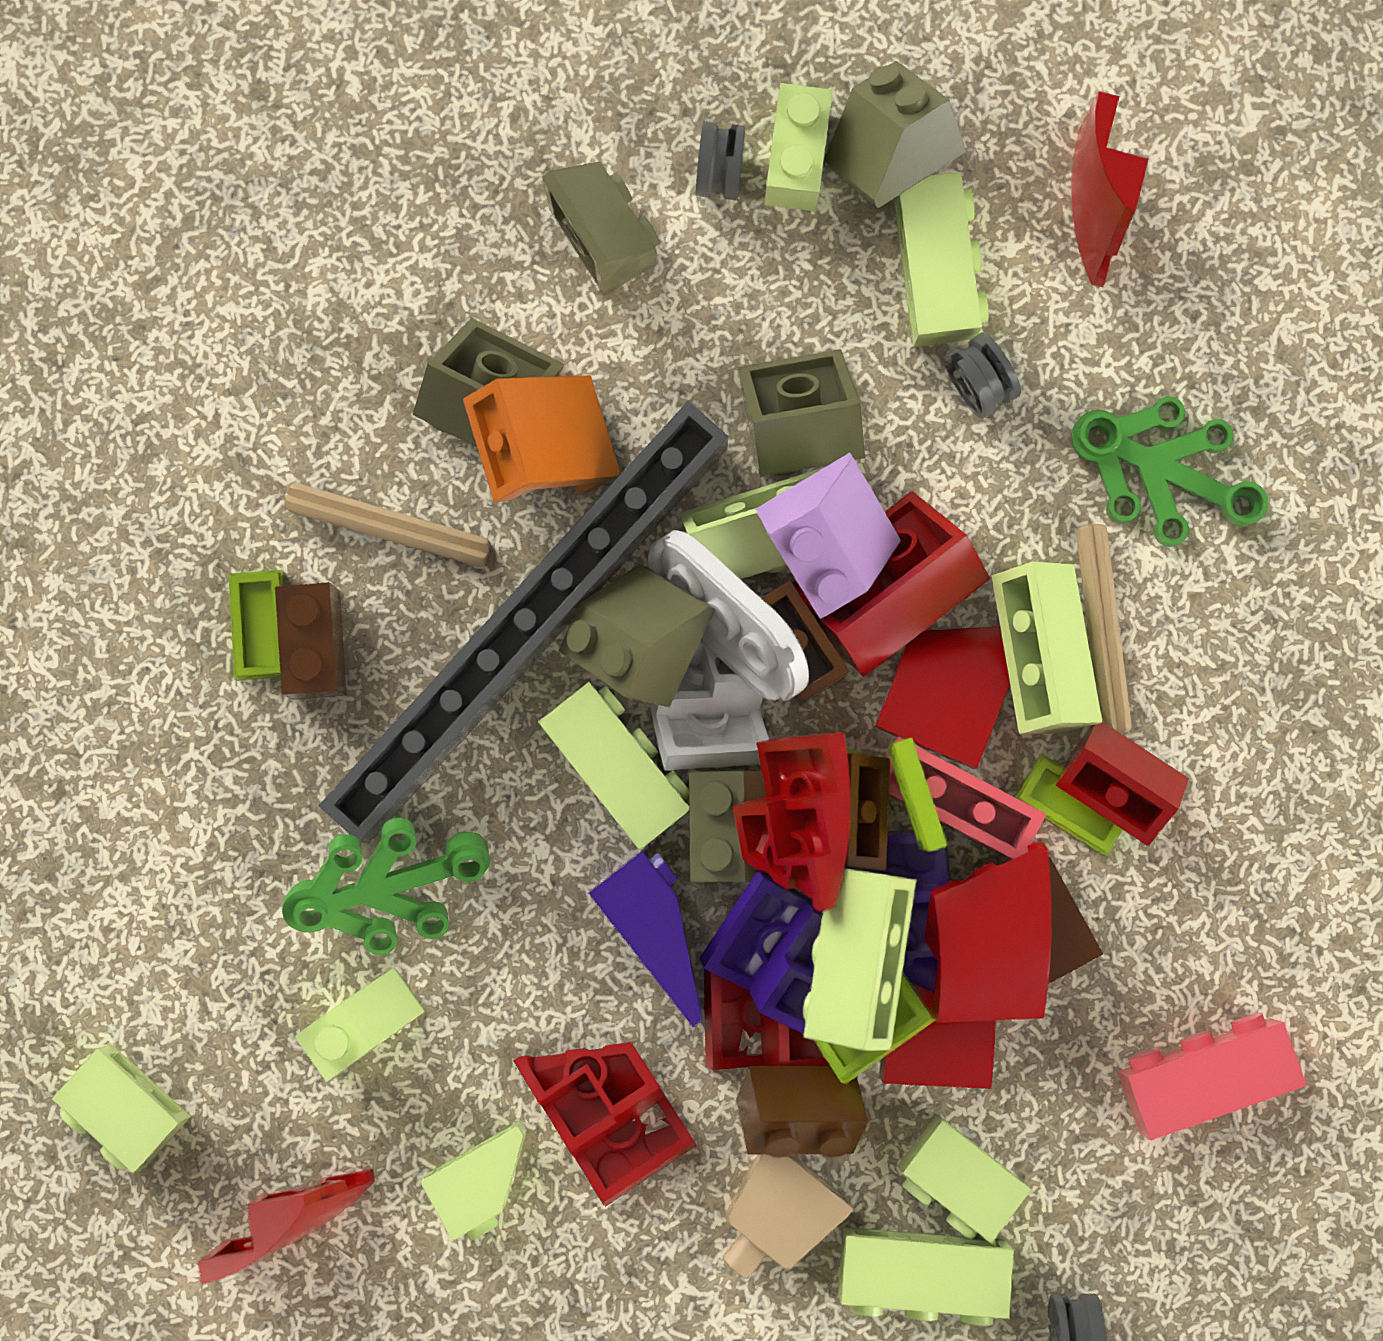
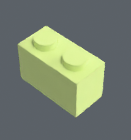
(798, 147)
(120, 1109)
(963, 1180)

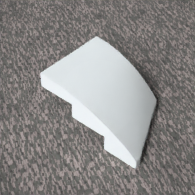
(710, 718)

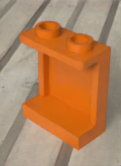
(541, 435)

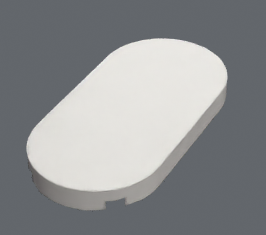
(743, 627)

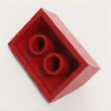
(916, 587)

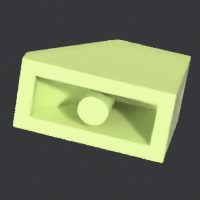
(359, 1024)
(476, 1184)

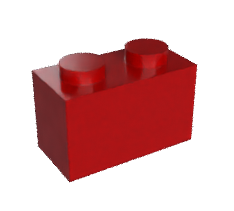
(1123, 782)

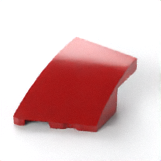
(1102, 189)
(948, 692)
(805, 817)
(993, 941)
(729, 1012)
(943, 1054)
(593, 1107)
(283, 1219)

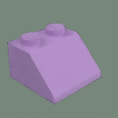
(831, 534)

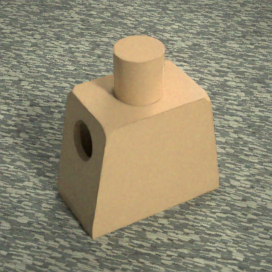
(781, 1213)

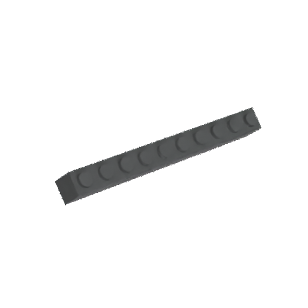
(525, 624)

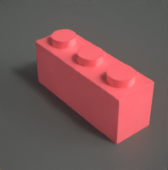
(975, 807)
(1210, 1076)

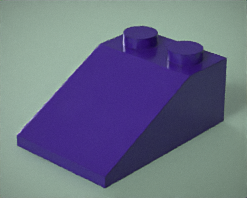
(650, 920)

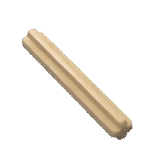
(388, 525)
(1103, 625)

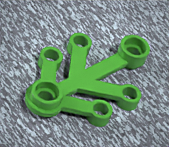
(1160, 465)
(381, 888)

